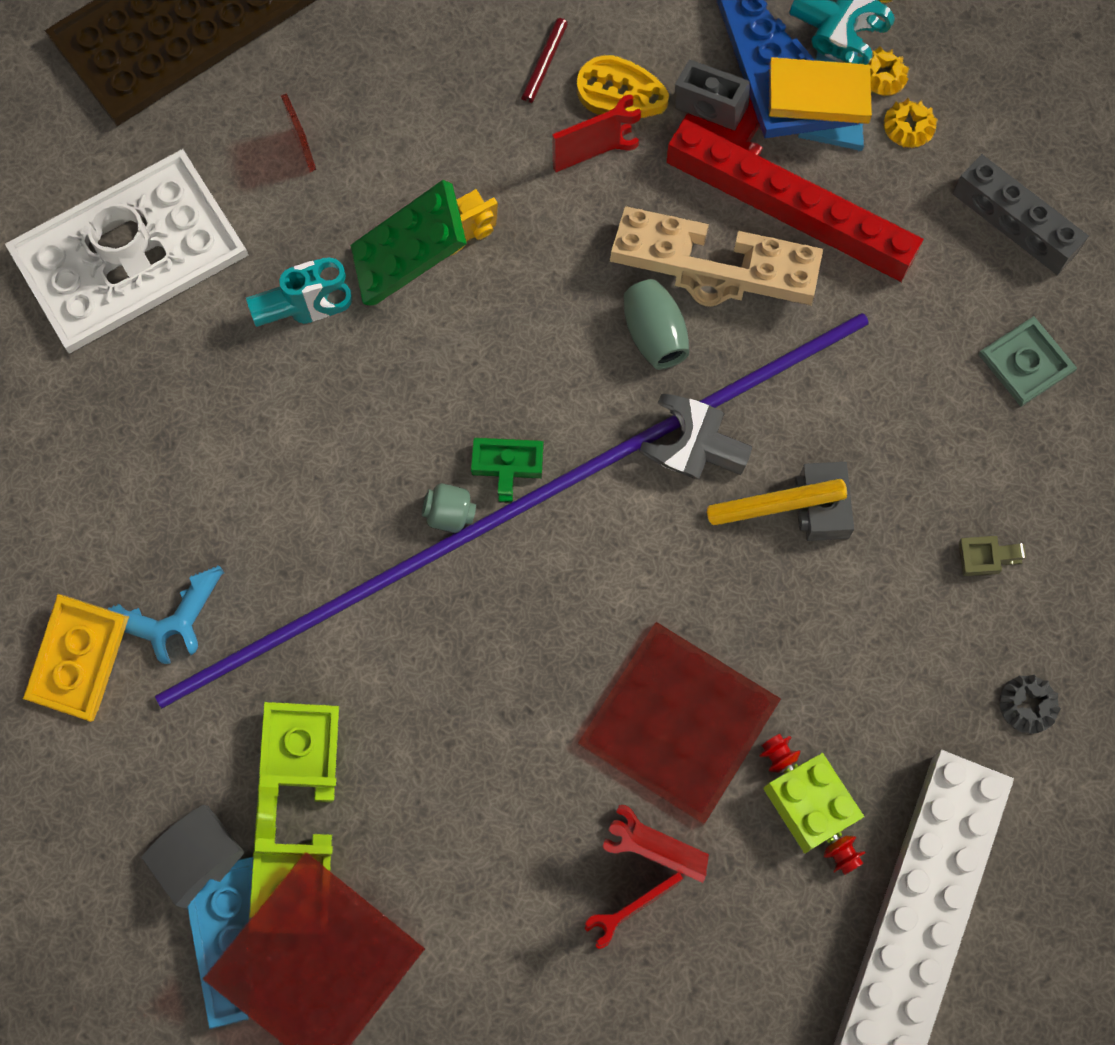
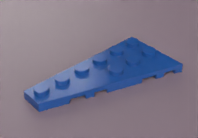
(756, 39)

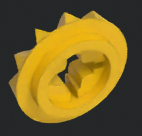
(885, 82)
(901, 132)

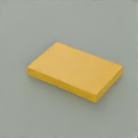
(819, 90)
(76, 657)

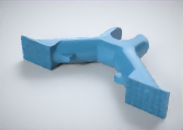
(180, 622)

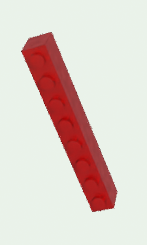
(793, 200)

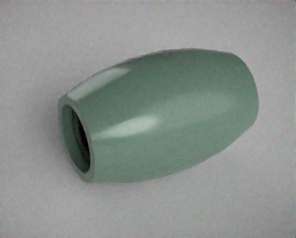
(656, 324)

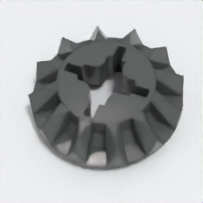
(1024, 719)

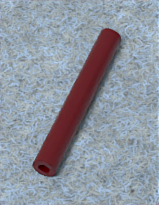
(544, 60)

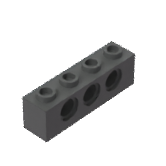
(1020, 214)

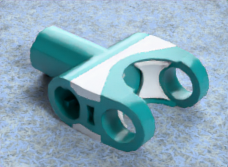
(838, 26)
(301, 294)

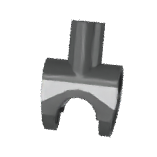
(698, 440)

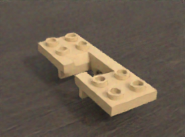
(665, 246)

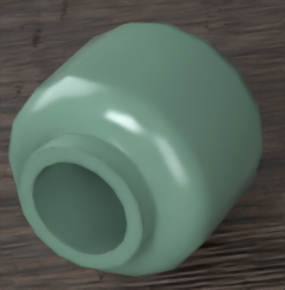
(448, 508)

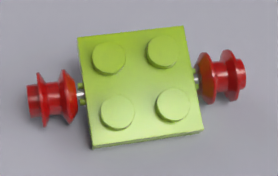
(813, 803)

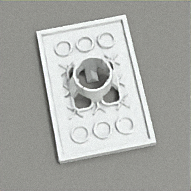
(73, 280)

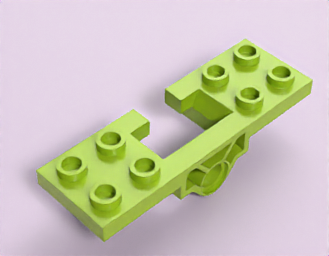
(295, 751)

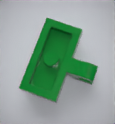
(507, 460)

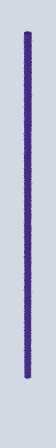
(499, 517)

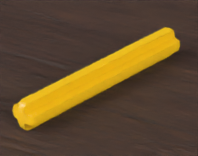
(777, 502)

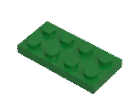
(408, 243)

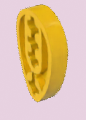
(620, 72)

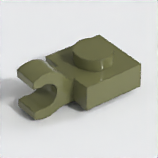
(985, 555)

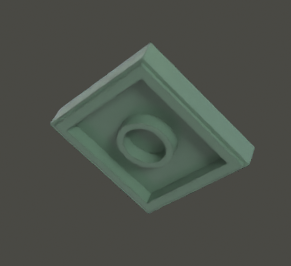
(1027, 361)

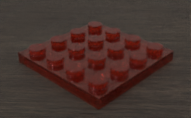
(679, 722)
(313, 960)

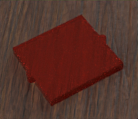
(298, 132)

